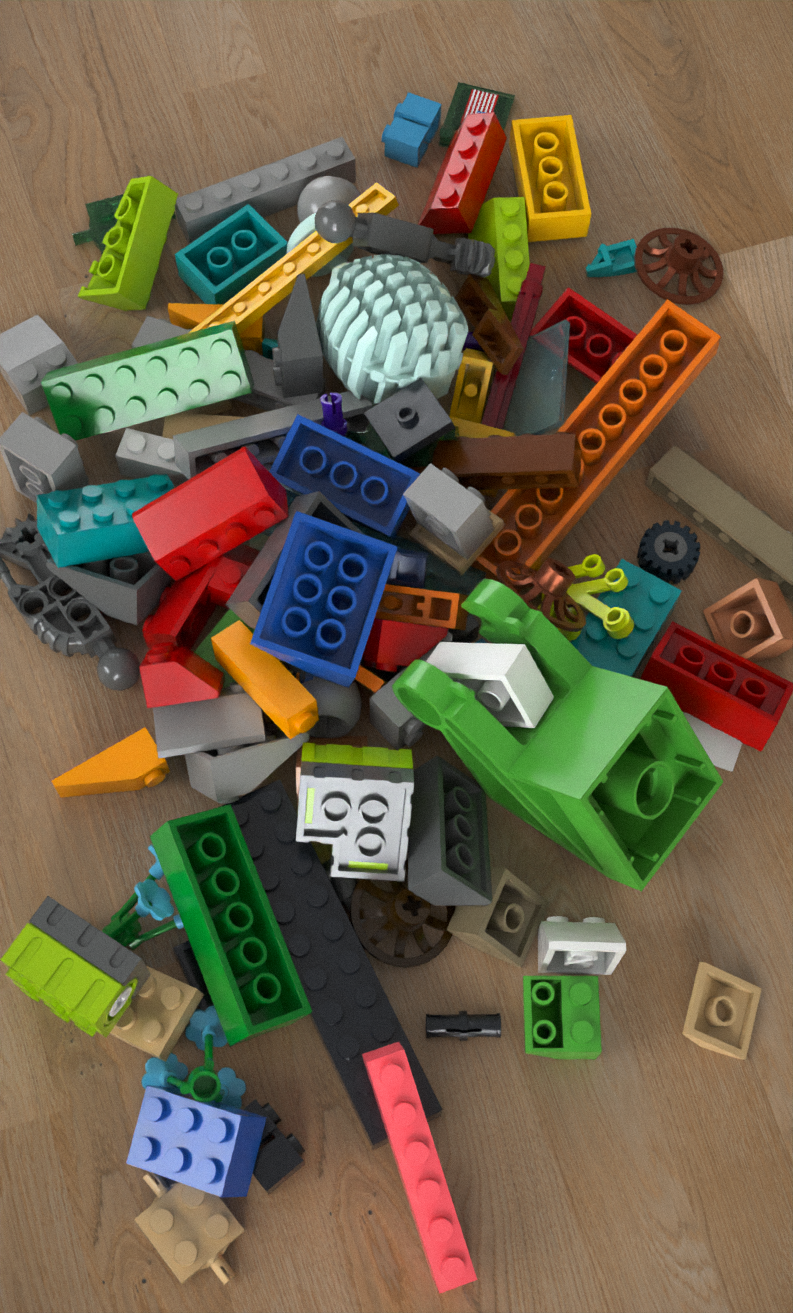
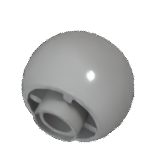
(322, 191)
(337, 707)

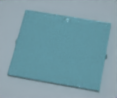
(541, 383)

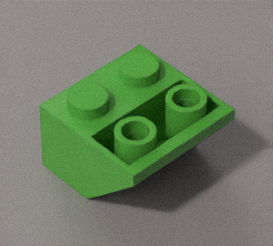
(562, 1016)

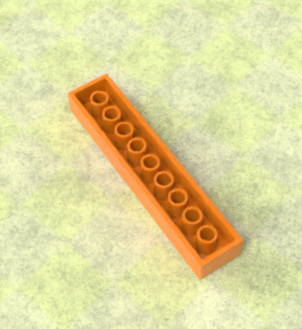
(609, 430)

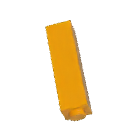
(265, 680)

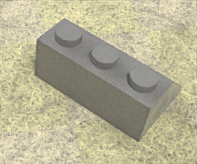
(209, 723)

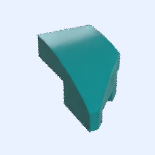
(613, 260)

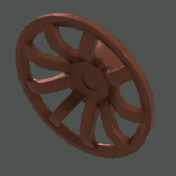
(682, 258)
(553, 581)

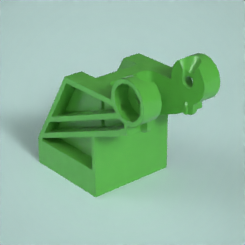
(604, 768)

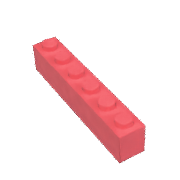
(419, 1167)

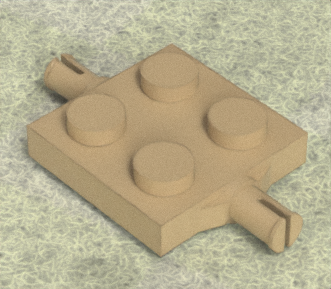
(189, 1229)

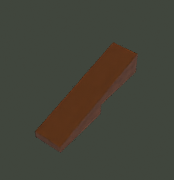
(490, 321)

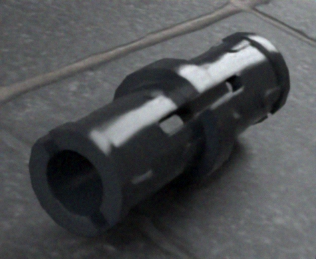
(463, 1025)

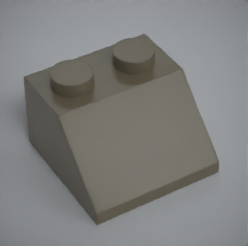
(505, 925)

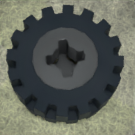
(667, 564)

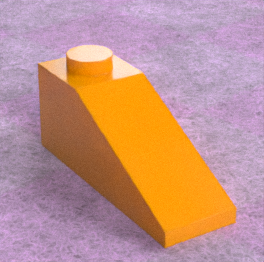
(191, 315)
(120, 768)

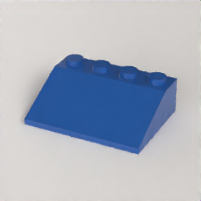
(323, 598)

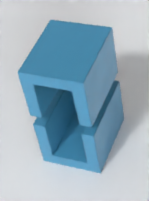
(413, 123)

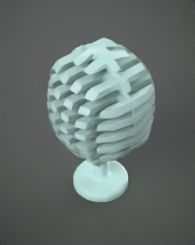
(386, 323)

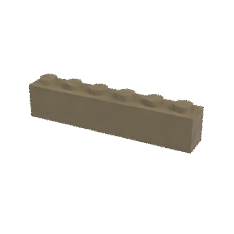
(725, 516)

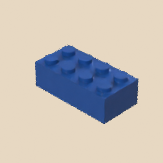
(348, 474)

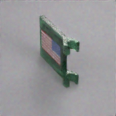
(473, 100)

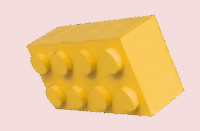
(550, 177)

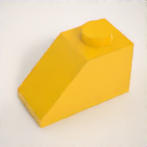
(472, 386)

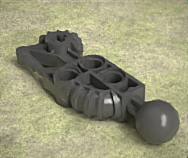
(392, 236)
(58, 621)

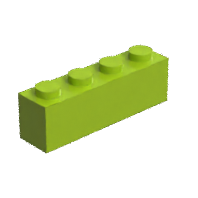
(505, 229)
(132, 247)

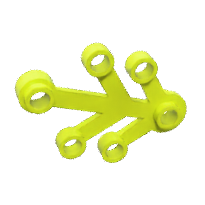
(615, 620)

